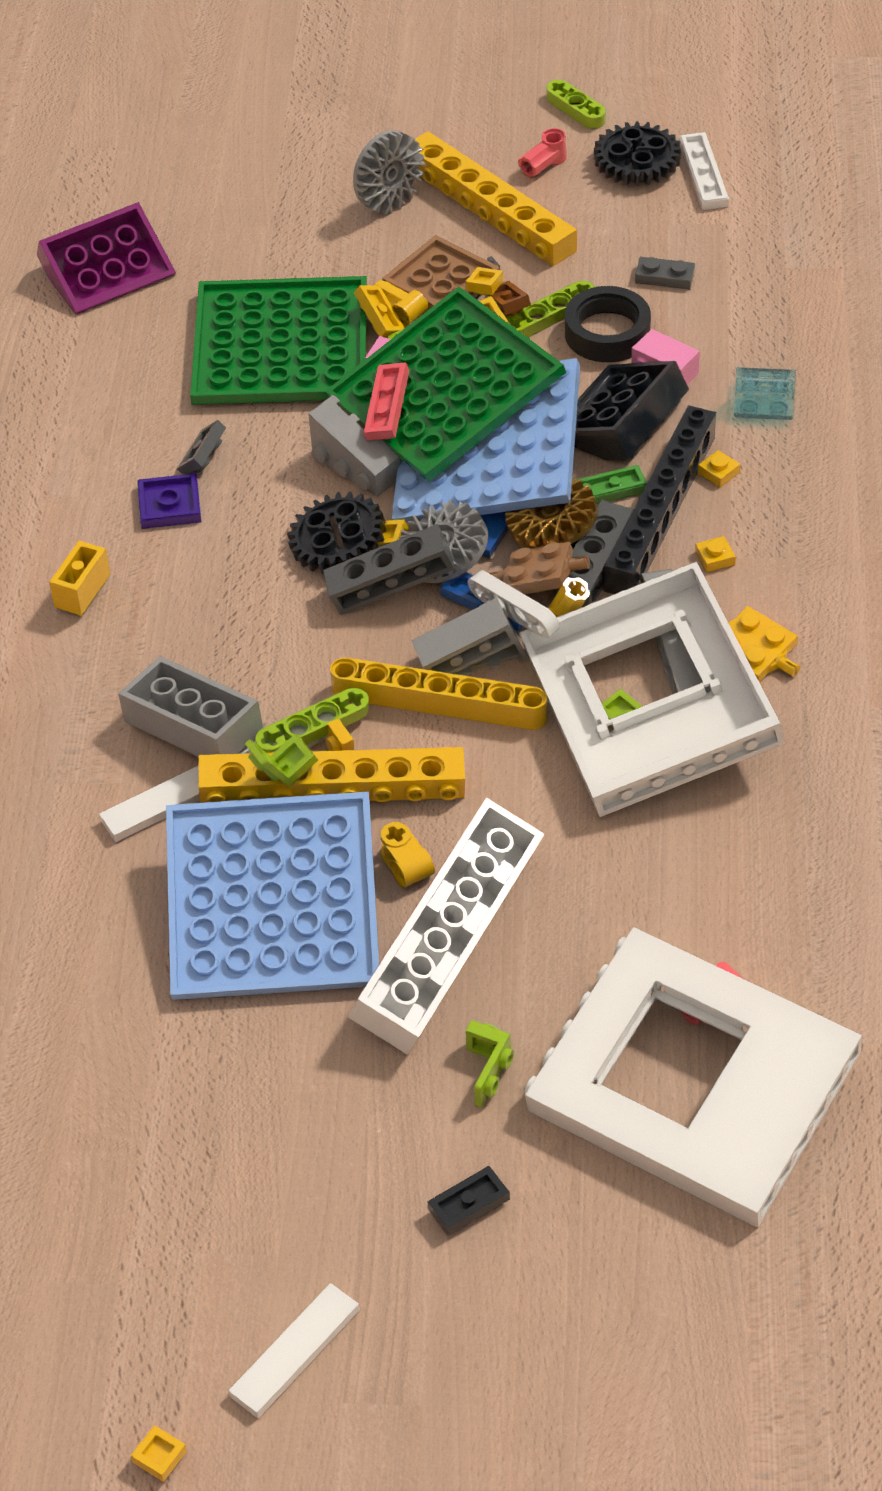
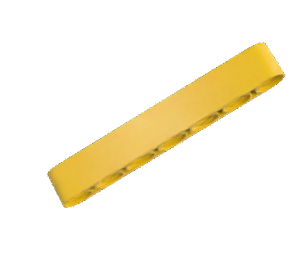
(442, 693)

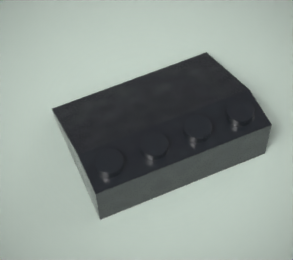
(626, 407)

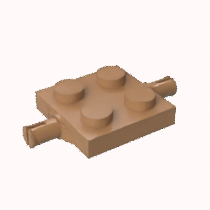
(541, 567)

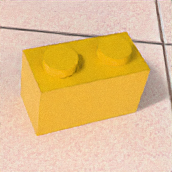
(80, 578)

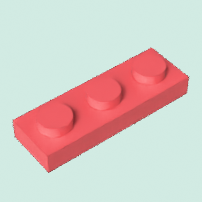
(386, 401)

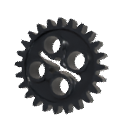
(637, 153)
(314, 538)

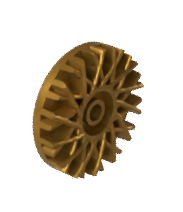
(556, 522)

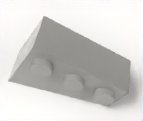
(470, 642)

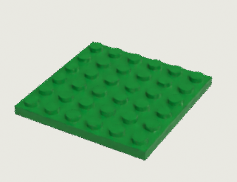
(275, 338)
(461, 384)

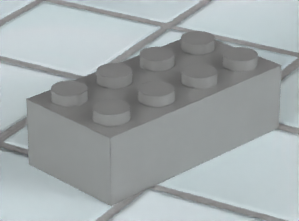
(190, 710)

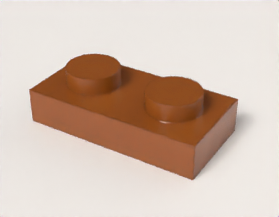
(510, 299)

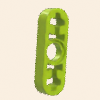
(588, 113)

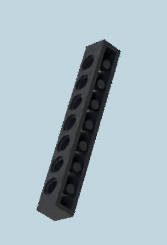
(660, 500)

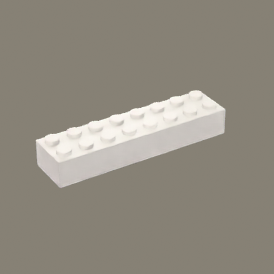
(445, 926)

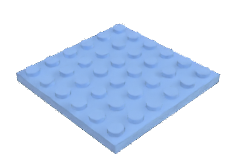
(511, 469)
(271, 895)

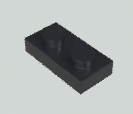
(468, 1200)

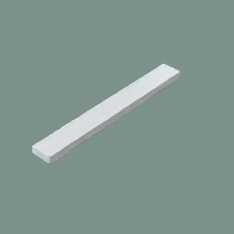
(183, 789)

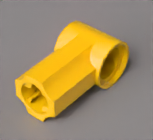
(406, 305)
(569, 597)

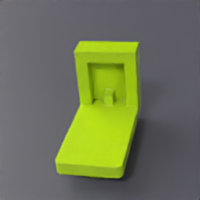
(286, 763)
(496, 1046)

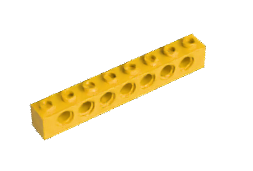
(496, 201)
(421, 774)

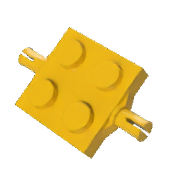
(764, 643)

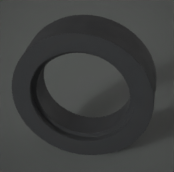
(606, 300)

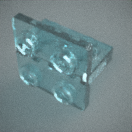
(764, 393)

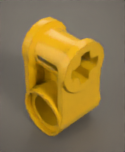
(404, 855)

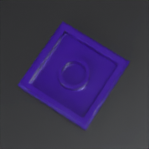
(169, 501)

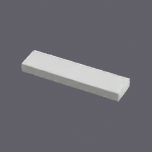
(703, 171)
(294, 1350)

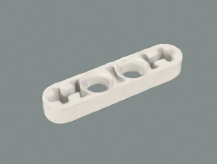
(515, 604)

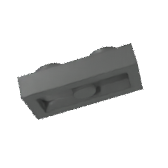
(665, 272)
(204, 444)

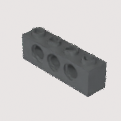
(598, 546)
(388, 569)

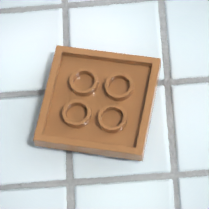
(436, 270)

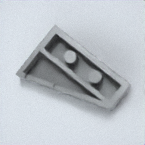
(344, 448)

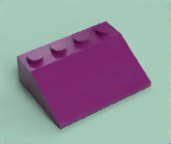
(104, 258)

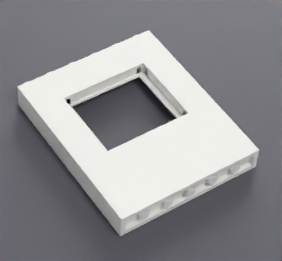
(673, 736)
(755, 1113)

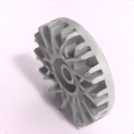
(387, 171)
(463, 531)

